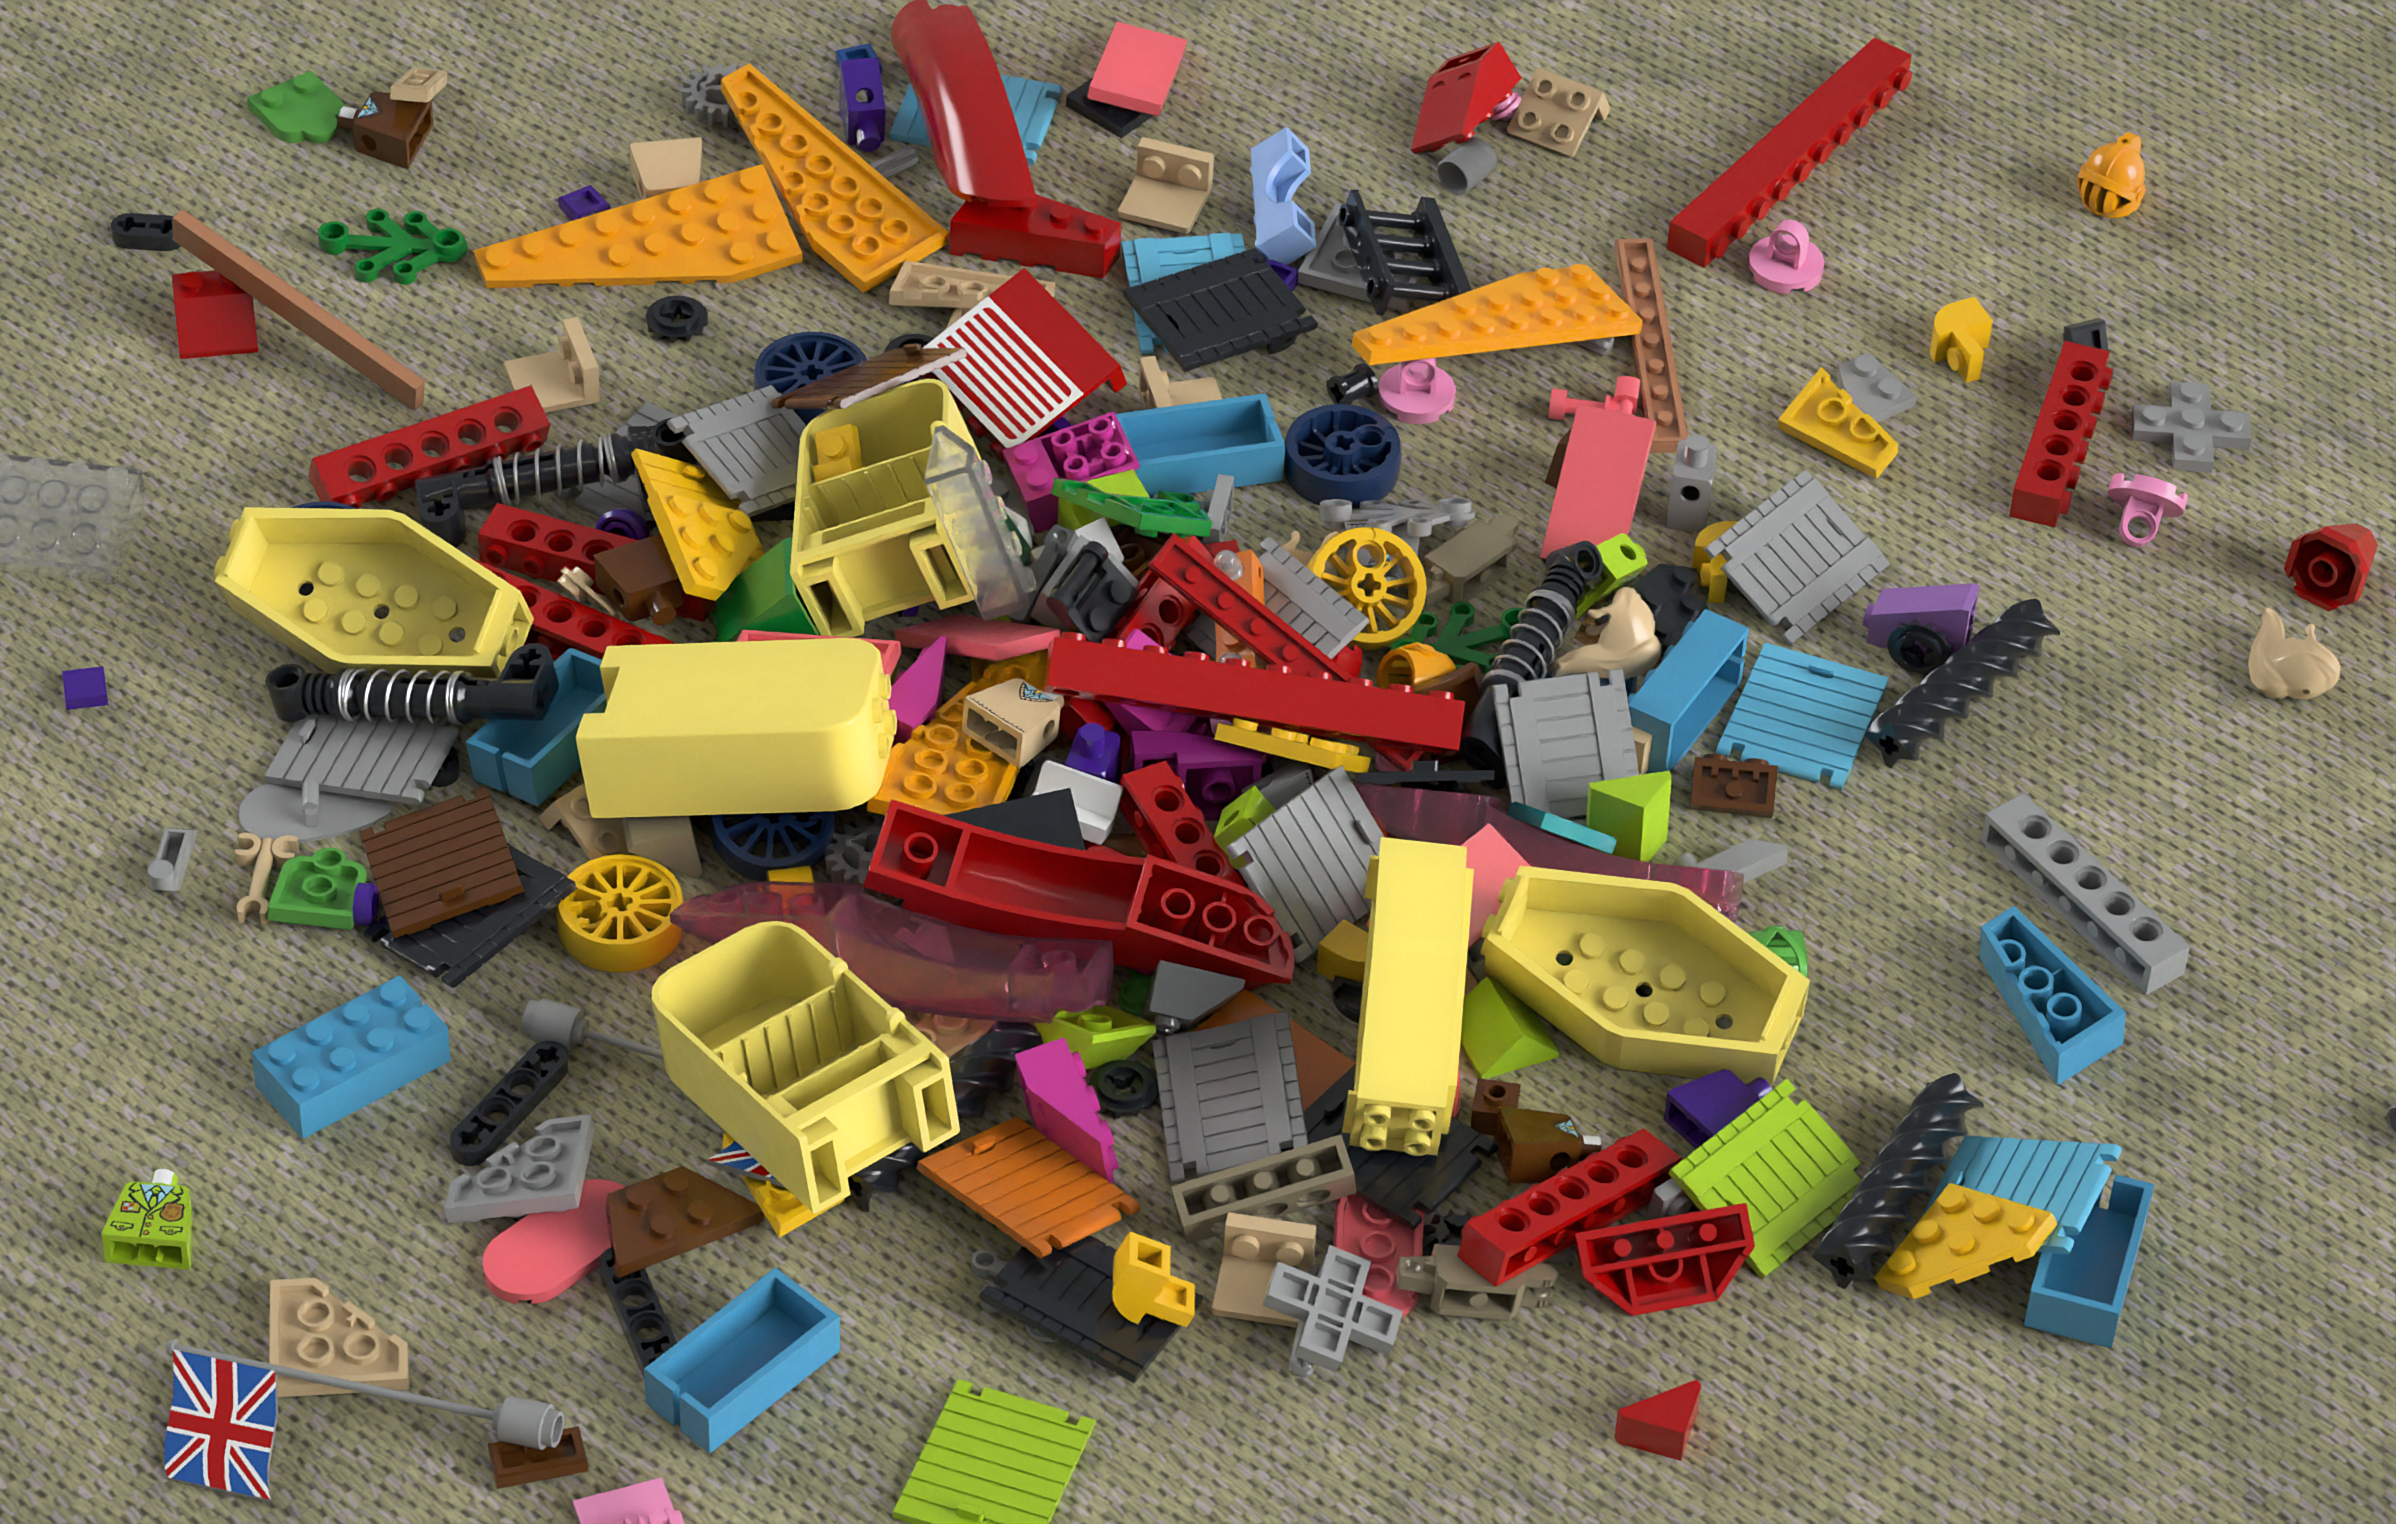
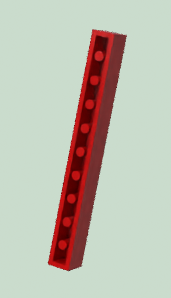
(1789, 153)
(1267, 697)

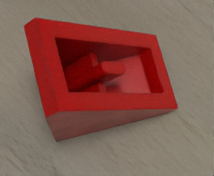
(1661, 1421)

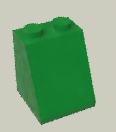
(763, 599)

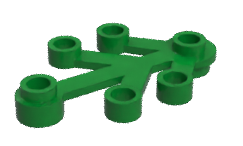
(439, 245)
(1459, 646)

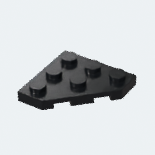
(1674, 599)

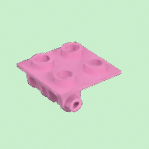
(633, 1504)

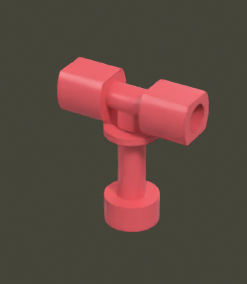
(1624, 399)

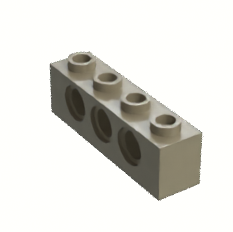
(1265, 1188)

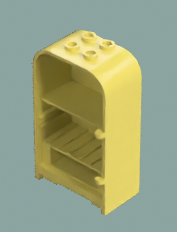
(874, 534)
(737, 728)
(800, 1059)

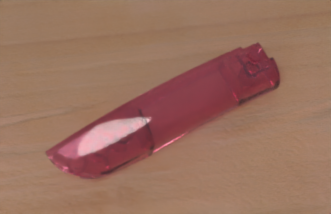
(1456, 817)
(916, 958)

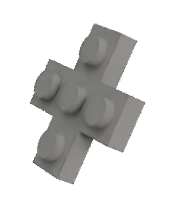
(2191, 426)
(1332, 1308)

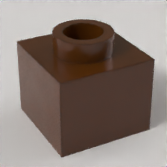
(1487, 1099)

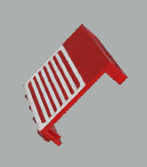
(1022, 363)

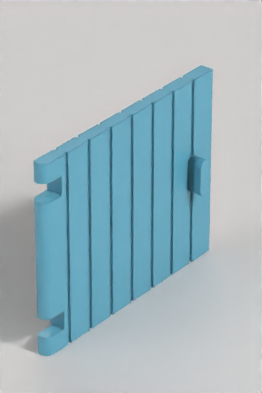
(1028, 103)
(1155, 258)
(1803, 714)
(2036, 1173)

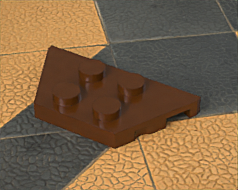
(672, 1217)

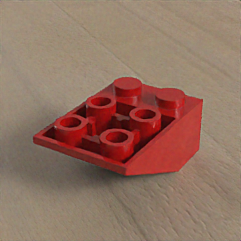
(1463, 96)

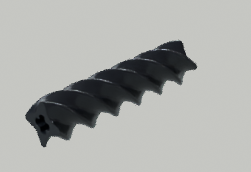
(1964, 675)
(981, 1068)
(1895, 1176)

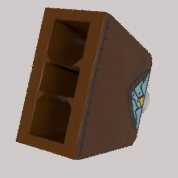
(388, 127)
(1539, 1144)

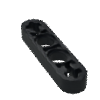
(505, 1101)
(637, 1317)

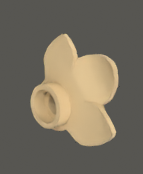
(578, 585)

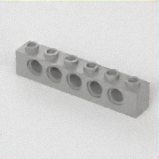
(2085, 894)

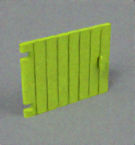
(1779, 1164)
(993, 1461)

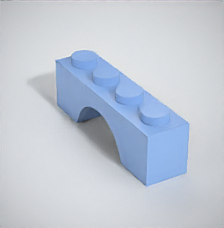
(1277, 171)

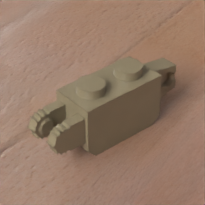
(1470, 560)
(1461, 1291)

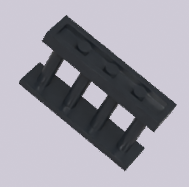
(1429, 241)

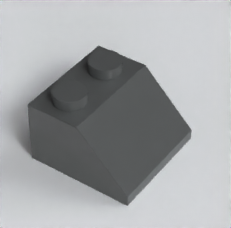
(1185, 995)

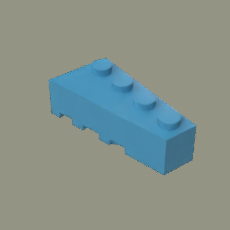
(2050, 996)

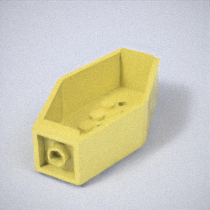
(357, 566)
(1652, 936)
(1411, 997)

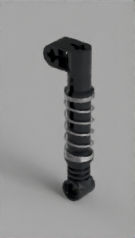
(536, 474)
(1548, 612)
(519, 693)

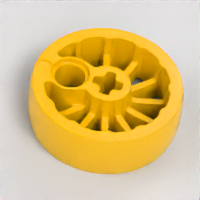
(1379, 544)
(620, 899)

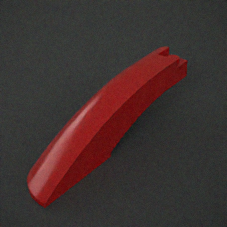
(963, 104)
(1055, 891)

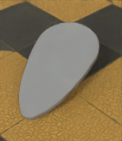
(307, 812)

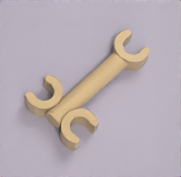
(262, 853)

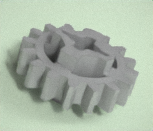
(704, 98)
(852, 853)

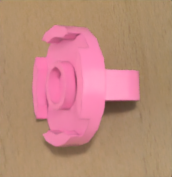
(1786, 260)
(1416, 391)
(2147, 500)

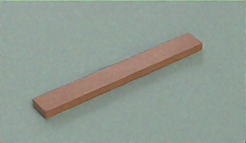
(298, 310)
(1653, 346)

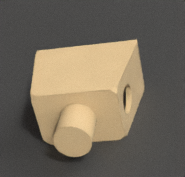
(665, 165)

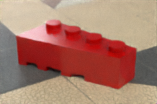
(1038, 235)

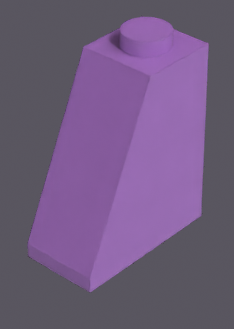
(1945, 606)

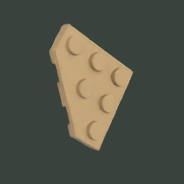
(331, 1339)

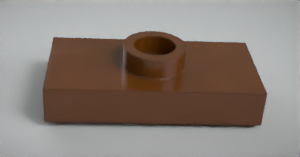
(522, 1464)

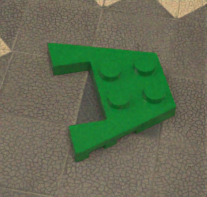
(1167, 513)

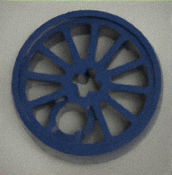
(803, 360)
(1352, 464)
(755, 867)

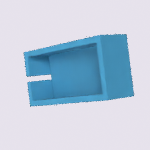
(1194, 442)
(1689, 687)
(541, 754)
(351, 1056)
(2086, 1289)
(742, 1360)

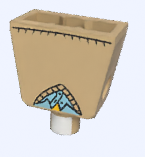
(1013, 719)

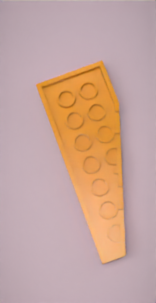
(834, 195)
(1503, 315)
(944, 766)

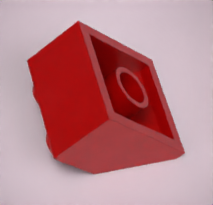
(212, 316)

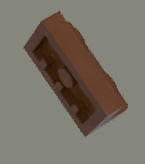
(1733, 786)

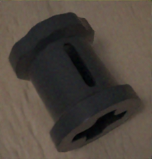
(1353, 385)

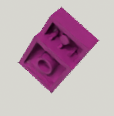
(1208, 767)

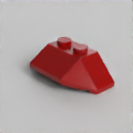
(1666, 1259)

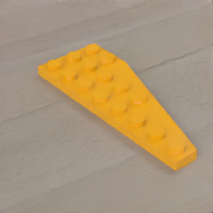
(698, 232)

